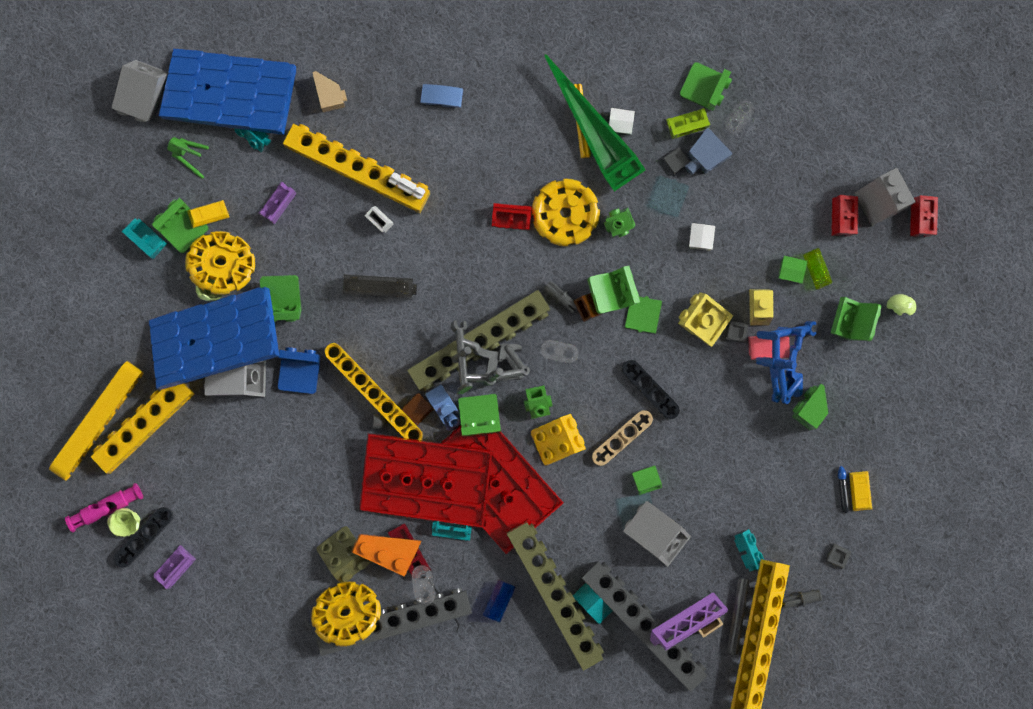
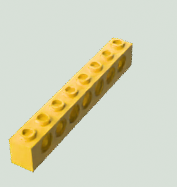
(299, 133)
(760, 635)

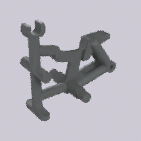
(492, 374)

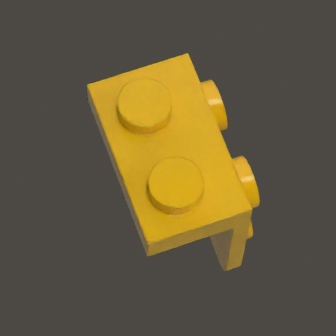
(558, 439)

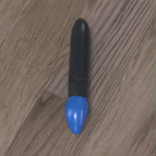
(843, 489)

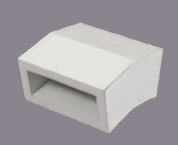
(621, 120)
(371, 212)
(702, 237)

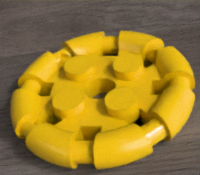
(569, 201)
(220, 273)
(353, 620)

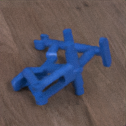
(794, 384)

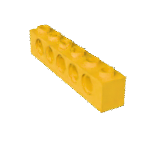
(102, 454)

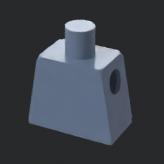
(707, 153)

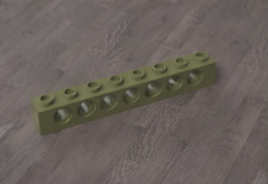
(533, 301)
(585, 658)

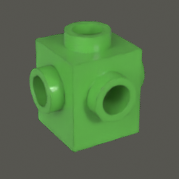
(624, 217)
(540, 405)

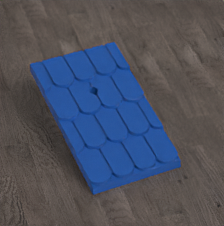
(228, 91)
(213, 338)

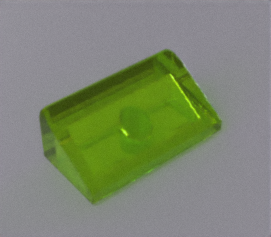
(817, 269)

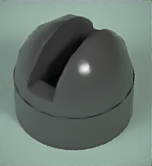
(378, 421)

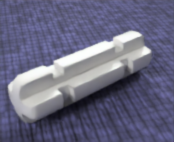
(406, 186)

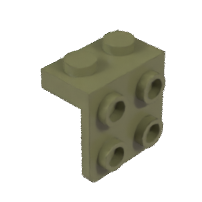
(338, 555)

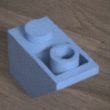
(444, 407)

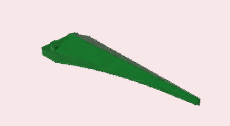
(611, 153)

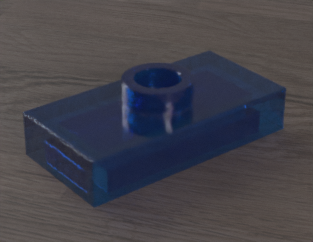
(499, 601)

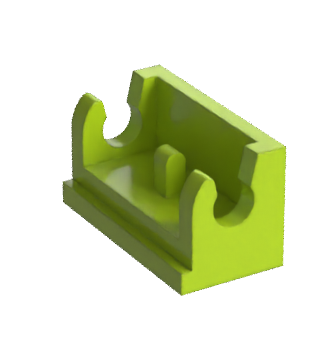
(688, 123)

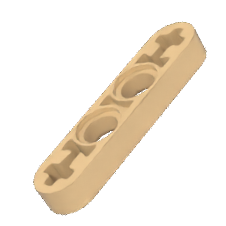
(624, 440)

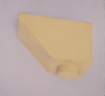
(329, 93)

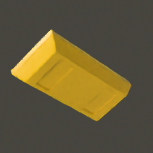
(208, 214)
(860, 491)

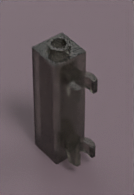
(379, 287)

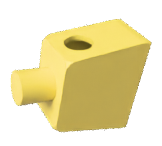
(761, 306)

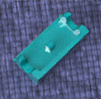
(144, 238)

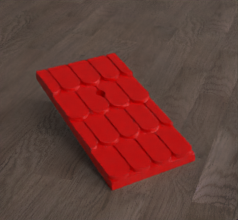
(441, 485)
(514, 487)

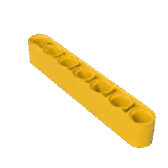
(367, 387)
(95, 420)

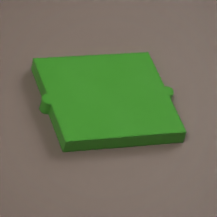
(644, 315)

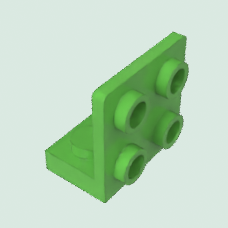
(479, 415)

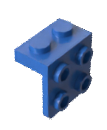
(298, 370)

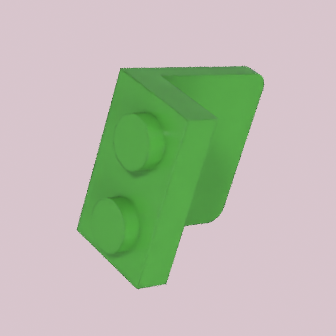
(705, 86)
(176, 226)
(613, 290)
(284, 296)
(855, 320)

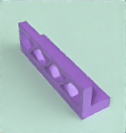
(686, 618)

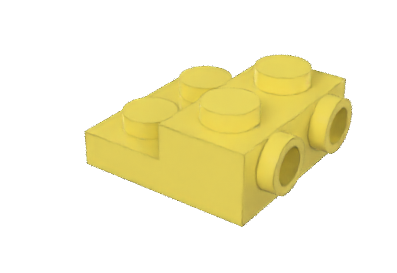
(705, 318)

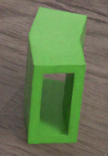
(792, 269)
(647, 480)

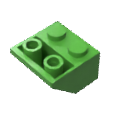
(813, 409)

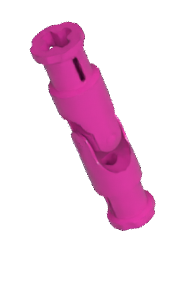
(95, 511)

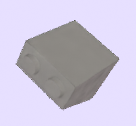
(139, 90)
(884, 197)
(238, 382)
(656, 533)

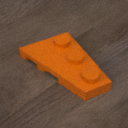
(387, 552)

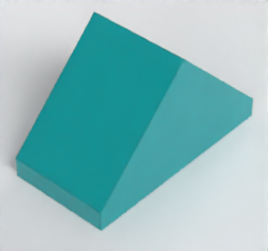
(592, 603)

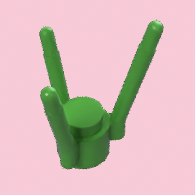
(179, 147)

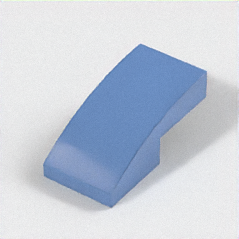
(441, 95)

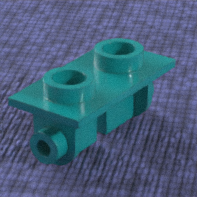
(255, 139)
(451, 530)
(747, 542)

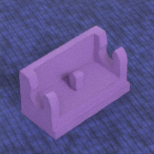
(277, 203)
(174, 567)

